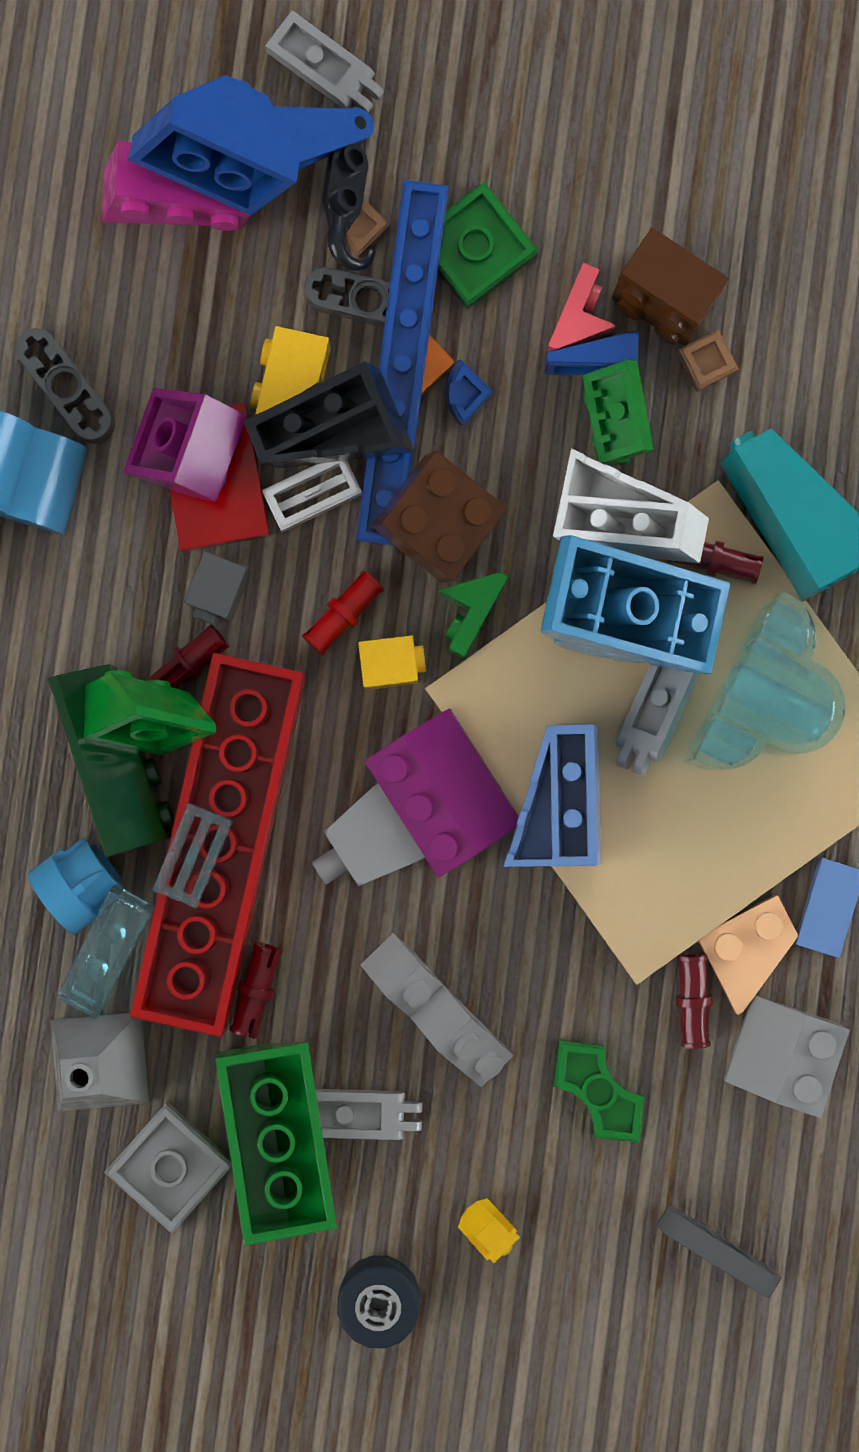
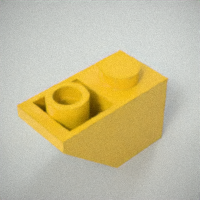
(293, 365)

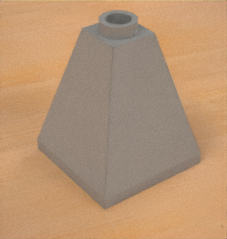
(100, 1061)

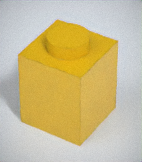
(391, 662)

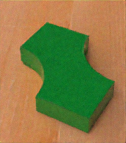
(584, 1072)

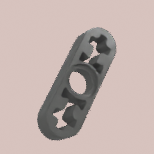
(334, 302)
(36, 368)
(719, 1251)

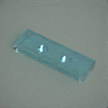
(105, 951)

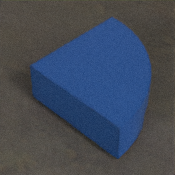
(464, 392)

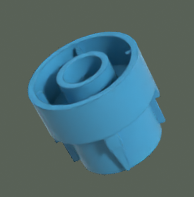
(75, 883)

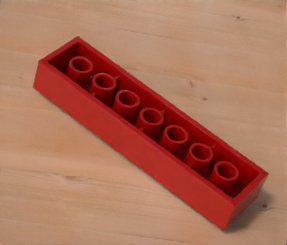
(239, 774)

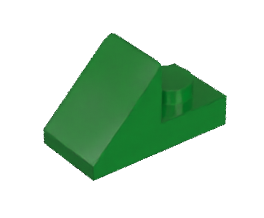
(478, 599)

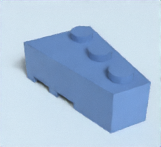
(562, 803)

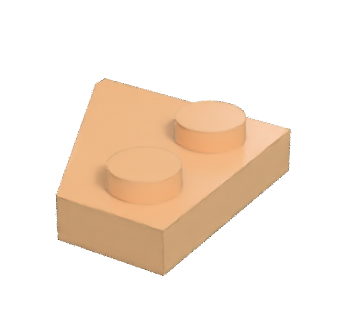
(749, 949)

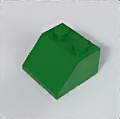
(142, 714)

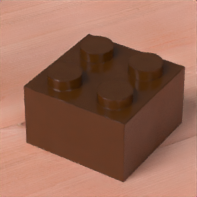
(668, 288)
(439, 517)

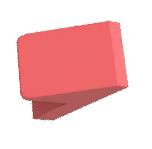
(575, 324)

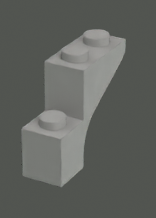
(436, 1011)

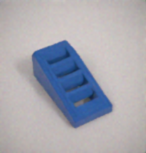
(592, 355)

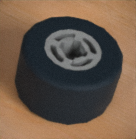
(372, 1285)

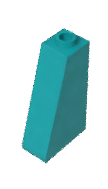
(796, 512)

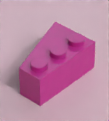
(146, 197)

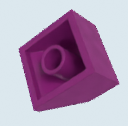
(185, 443)

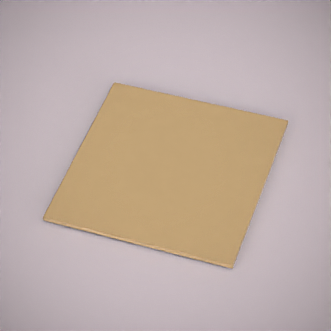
(680, 840)

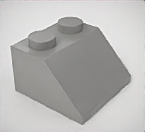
(787, 1055)

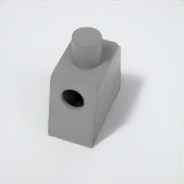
(367, 841)

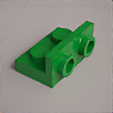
(617, 413)

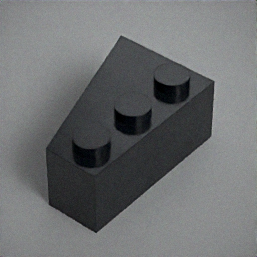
(331, 422)

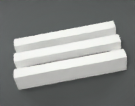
(317, 509)

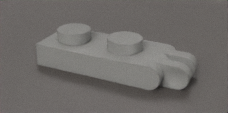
(323, 63)
(654, 717)
(366, 1114)

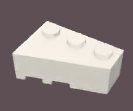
(627, 513)

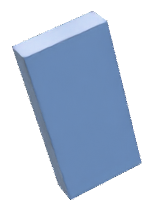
(828, 908)

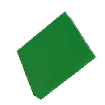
(481, 246)

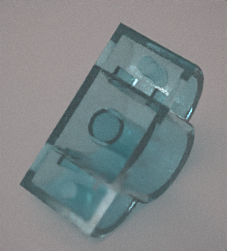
(772, 695)

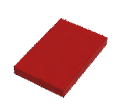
(239, 508)

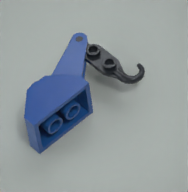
(247, 152)

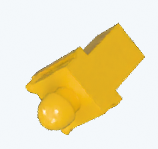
(488, 1230)

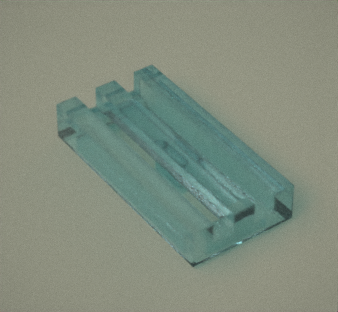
(177, 892)

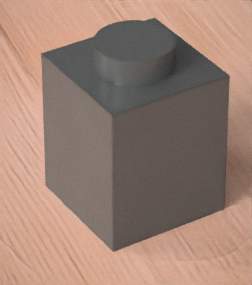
(216, 589)

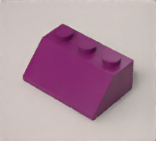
(443, 792)

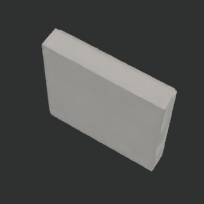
(169, 1167)

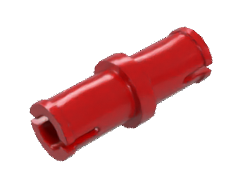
(343, 612)

